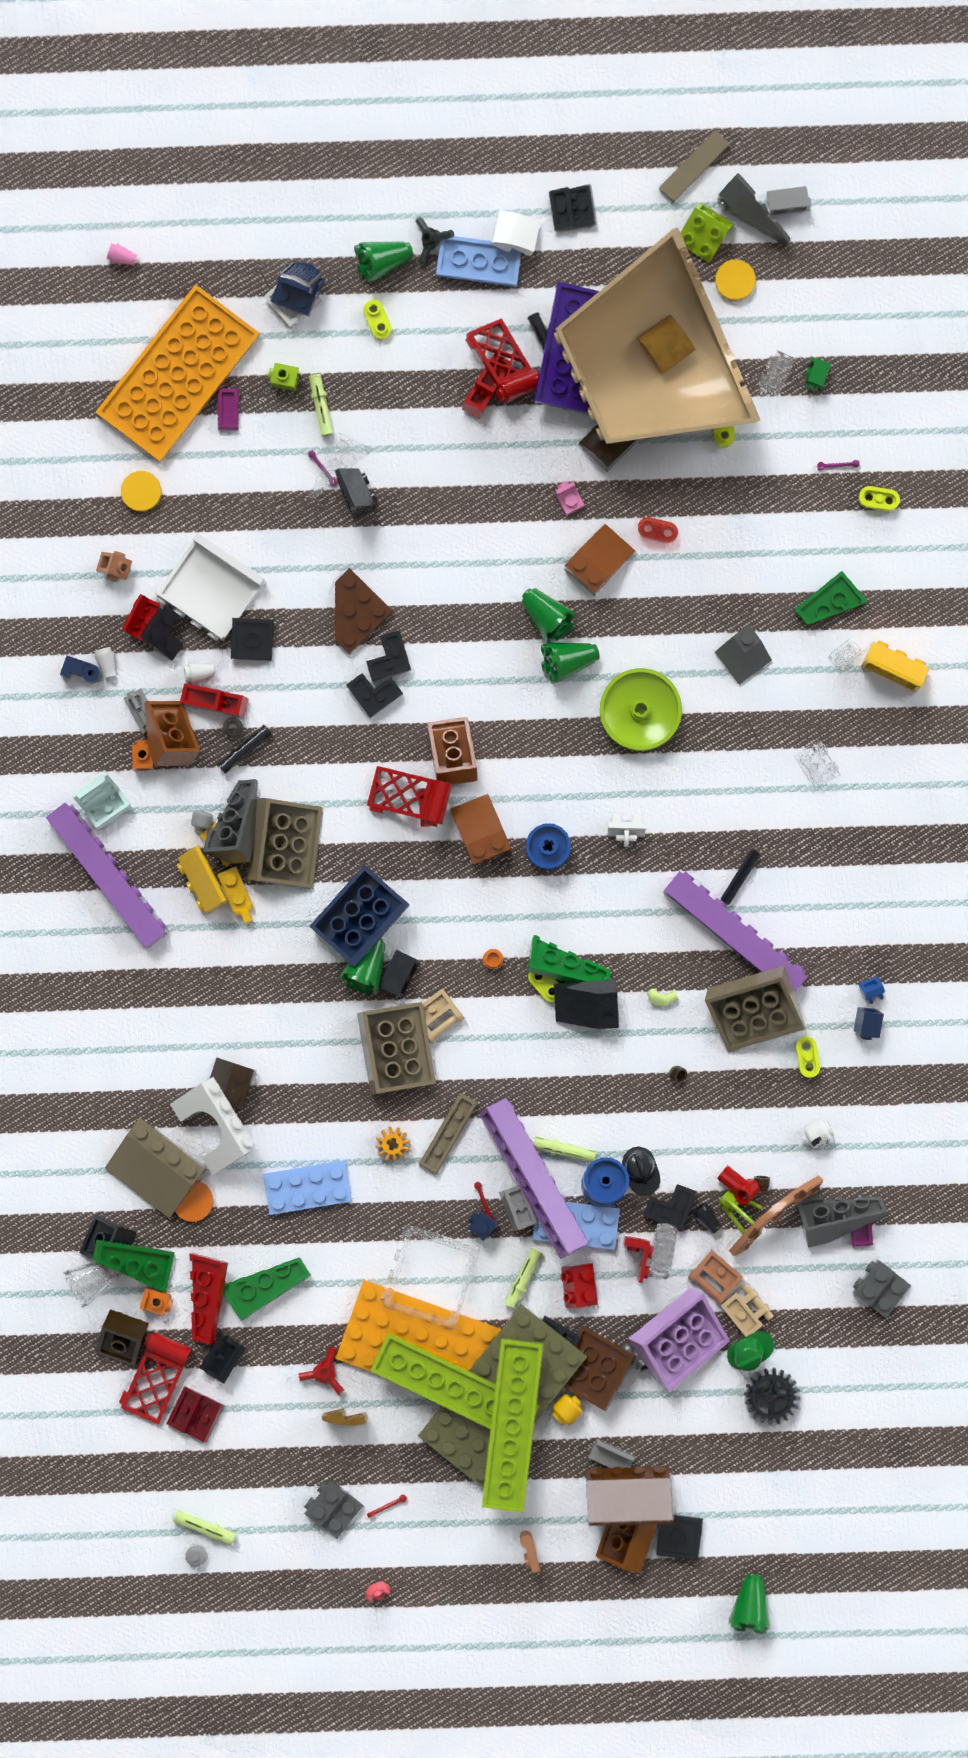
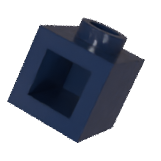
(868, 1023)
(482, 1224)

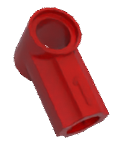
(743, 1188)

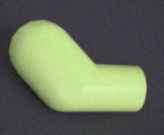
(660, 999)

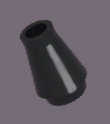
(706, 1216)

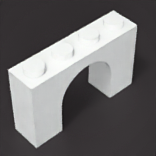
(234, 1139)

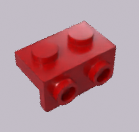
(140, 615)
(579, 1285)

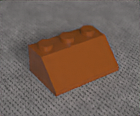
(626, 1545)

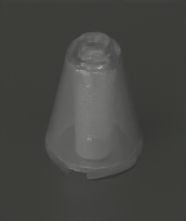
(90, 1281)

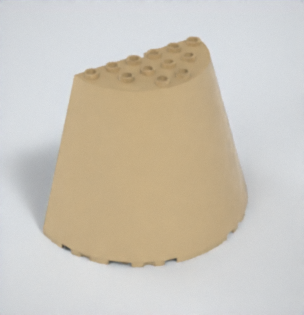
(624, 383)

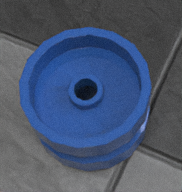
(548, 834)
(613, 1173)

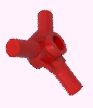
(324, 1372)

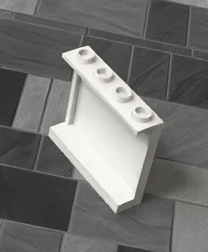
(210, 587)

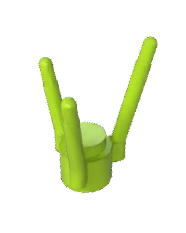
(729, 1203)

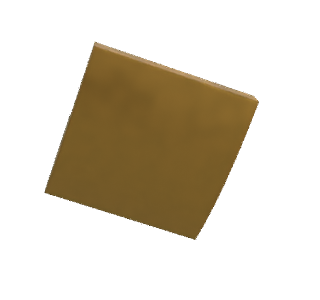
(666, 343)
(339, 1418)

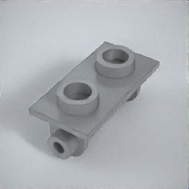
(136, 703)

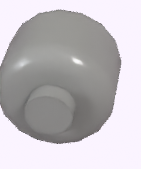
(201, 820)
(196, 1555)

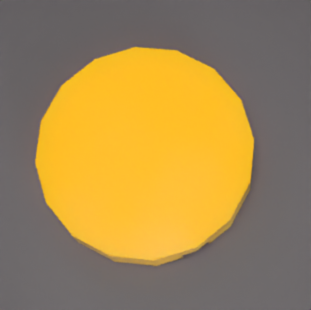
(735, 280)
(141, 491)

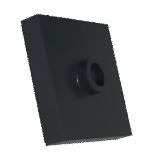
(252, 639)
(680, 1538)

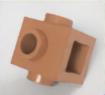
(114, 566)

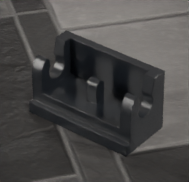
(399, 973)
(222, 1357)

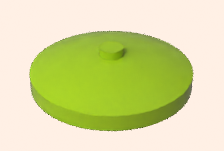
(640, 709)

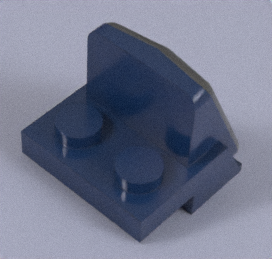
(298, 287)

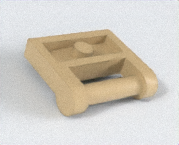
(435, 1008)

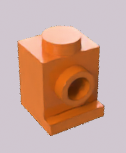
(145, 763)
(151, 1294)

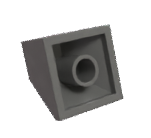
(743, 654)

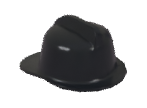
(642, 1170)

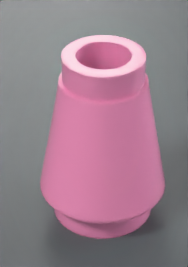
(121, 255)

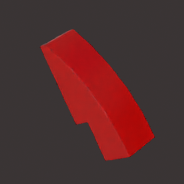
(483, 390)
(214, 700)

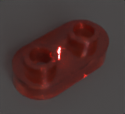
(658, 527)

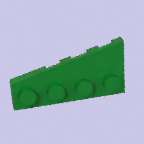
(555, 963)
(138, 1262)
(259, 1289)

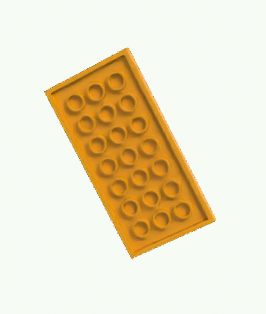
(178, 373)
(372, 1322)

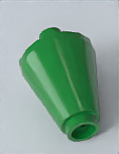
(381, 258)
(567, 659)
(751, 1606)

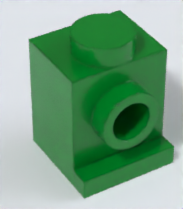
(817, 374)

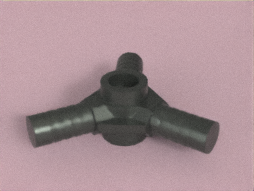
(430, 238)

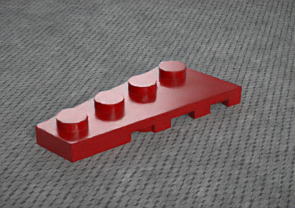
(208, 1287)

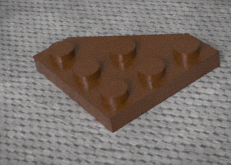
(356, 611)

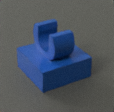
(872, 988)

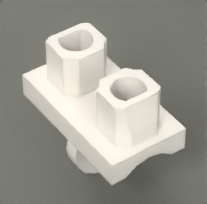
(624, 830)

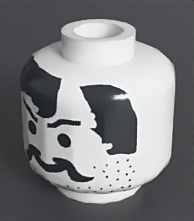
(818, 1133)

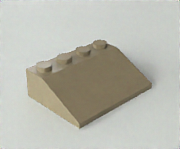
(285, 843)
(755, 1008)
(396, 1048)
(155, 1167)

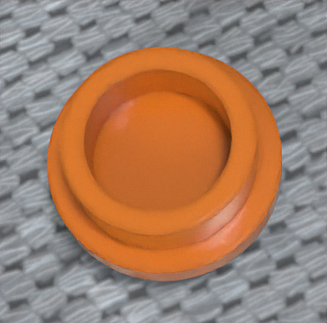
(493, 959)

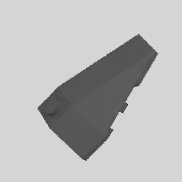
(235, 830)
(831, 1219)

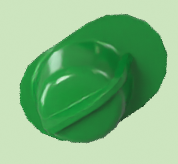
(750, 1351)

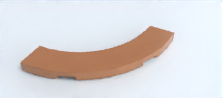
(774, 1213)

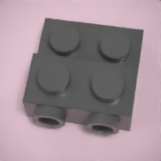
(880, 1287)
(332, 1508)

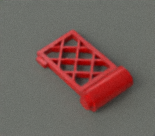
(514, 384)
(434, 797)
(164, 1351)

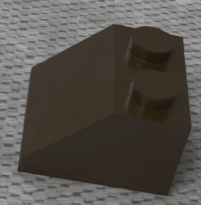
(605, 454)
(233, 1081)
(122, 1337)

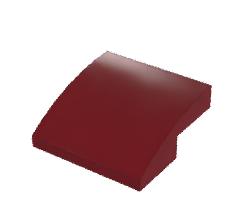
(195, 1414)

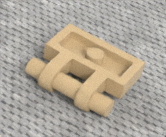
(741, 1313)

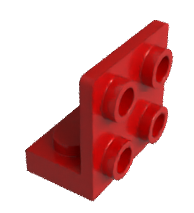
(635, 1244)

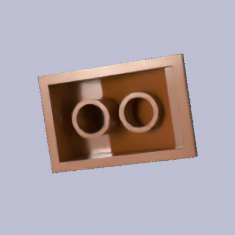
(599, 559)
(170, 734)
(452, 751)
(480, 829)

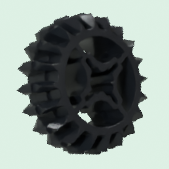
(782, 1397)

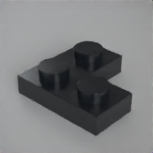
(158, 635)
(395, 660)
(373, 699)
(673, 1212)

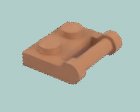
(719, 1271)
(530, 1557)

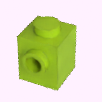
(284, 376)

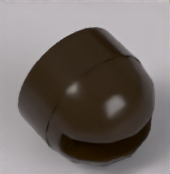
(678, 1074)
(763, 1182)

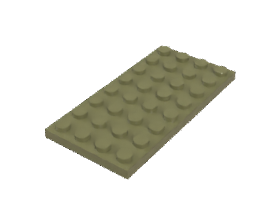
(466, 1441)

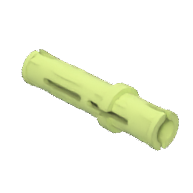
(316, 381)
(559, 1148)
(523, 1278)
(204, 1527)

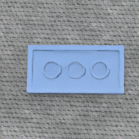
(477, 261)
(307, 1187)
(596, 1222)

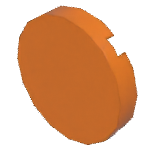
(196, 1204)

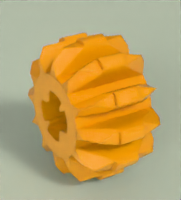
(398, 1140)

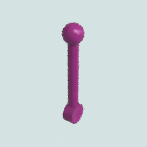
(311, 454)
(855, 463)

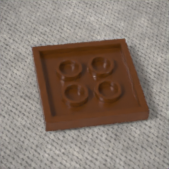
(602, 1370)

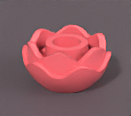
(377, 1591)

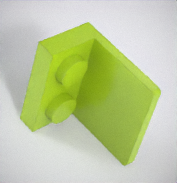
(705, 231)

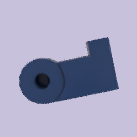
(81, 669)

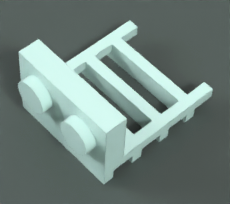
(102, 800)

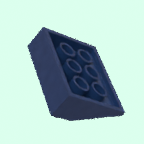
(359, 915)

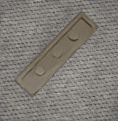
(694, 166)
(448, 1133)

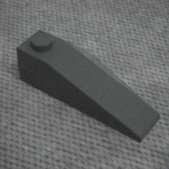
(741, 203)

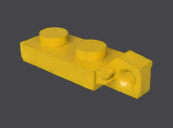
(236, 893)

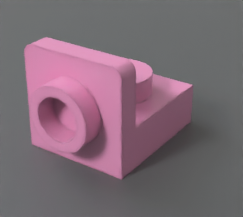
(569, 497)

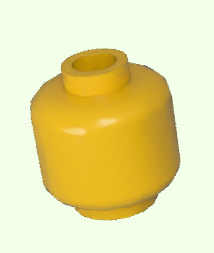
(567, 1409)

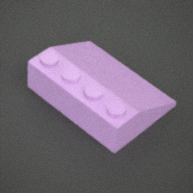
(679, 1339)

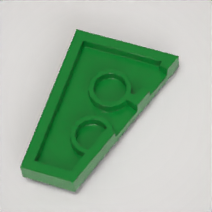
(831, 599)

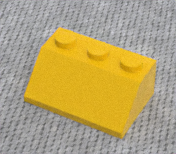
(895, 666)
(202, 880)

